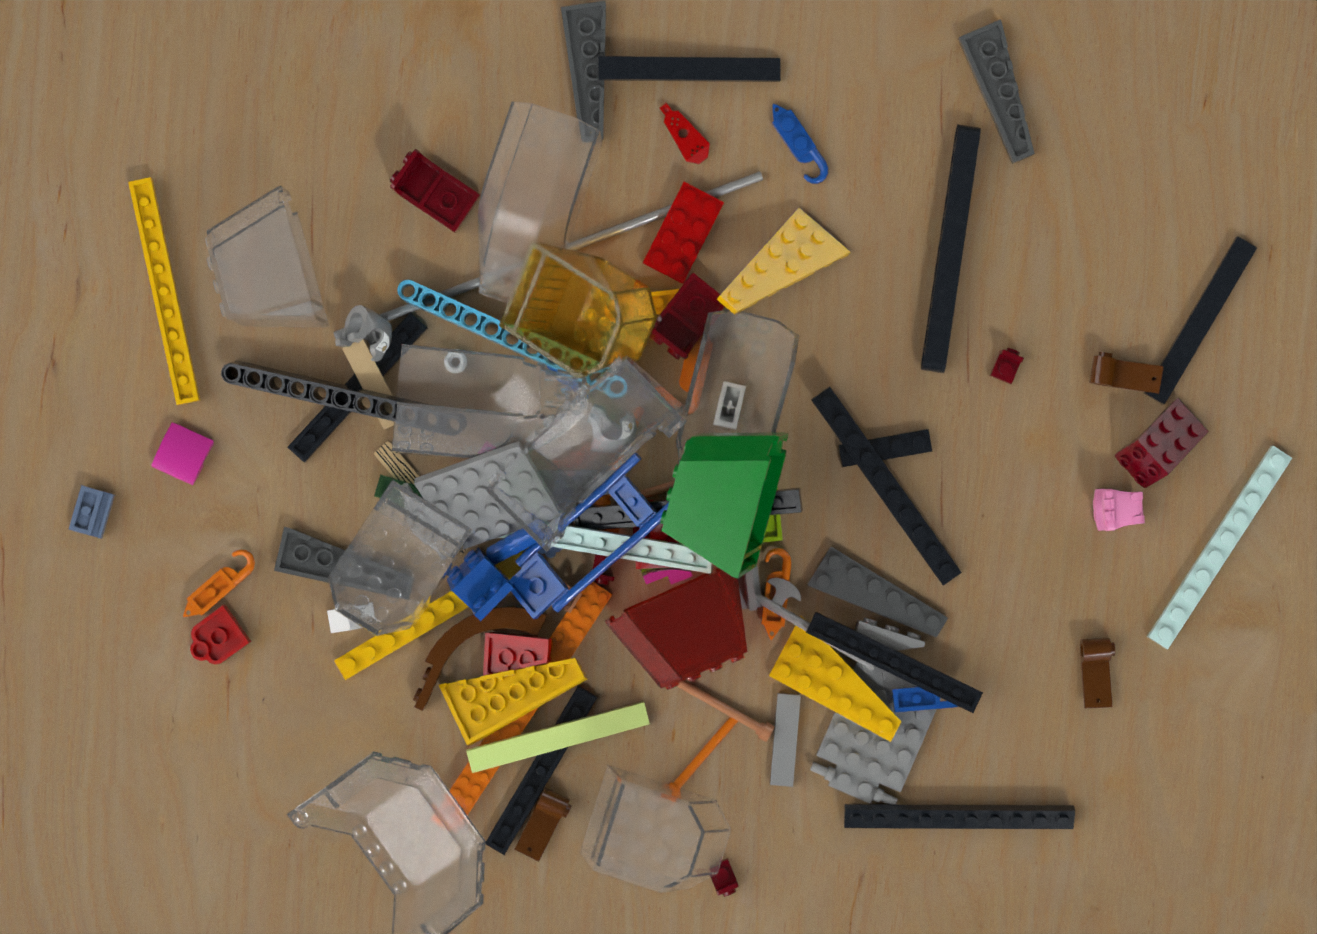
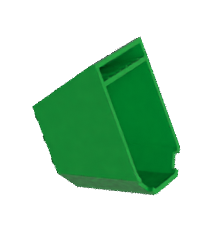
(725, 496)

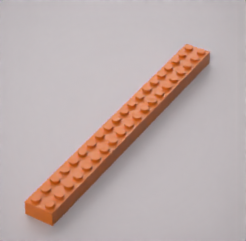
(564, 644)

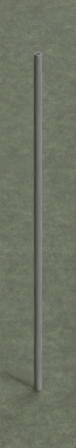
(578, 244)

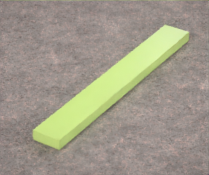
(557, 737)

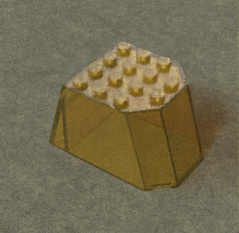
(578, 310)

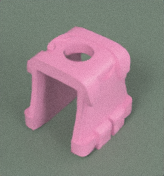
(1117, 509)

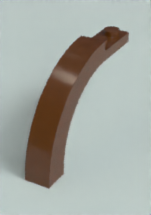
(498, 618)

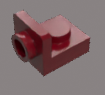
(1006, 365)
(602, 579)
(725, 880)

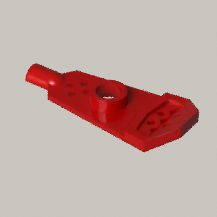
(689, 142)

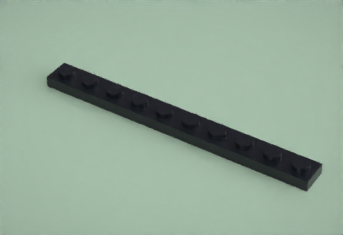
(886, 485)
(613, 516)
(959, 816)

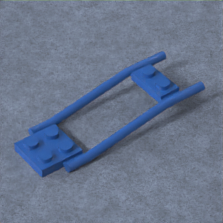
(540, 586)

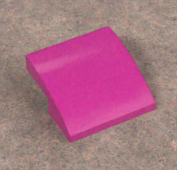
(182, 453)
(673, 574)

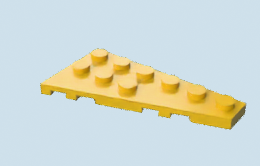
(500, 698)

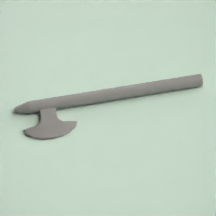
(784, 590)

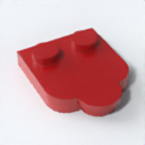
(217, 637)

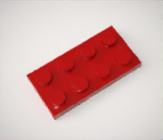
(683, 232)

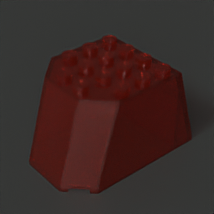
(685, 629)

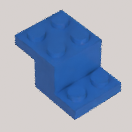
(479, 583)

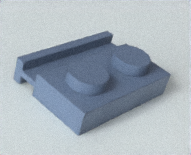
(91, 512)

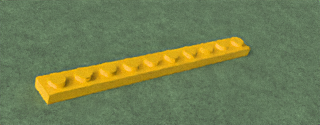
(164, 291)
(434, 615)

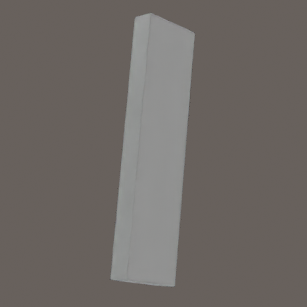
(785, 739)

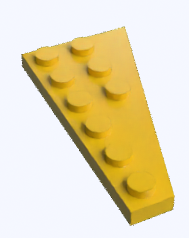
(788, 257)
(826, 678)

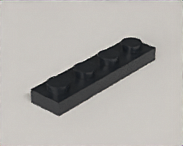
(894, 446)

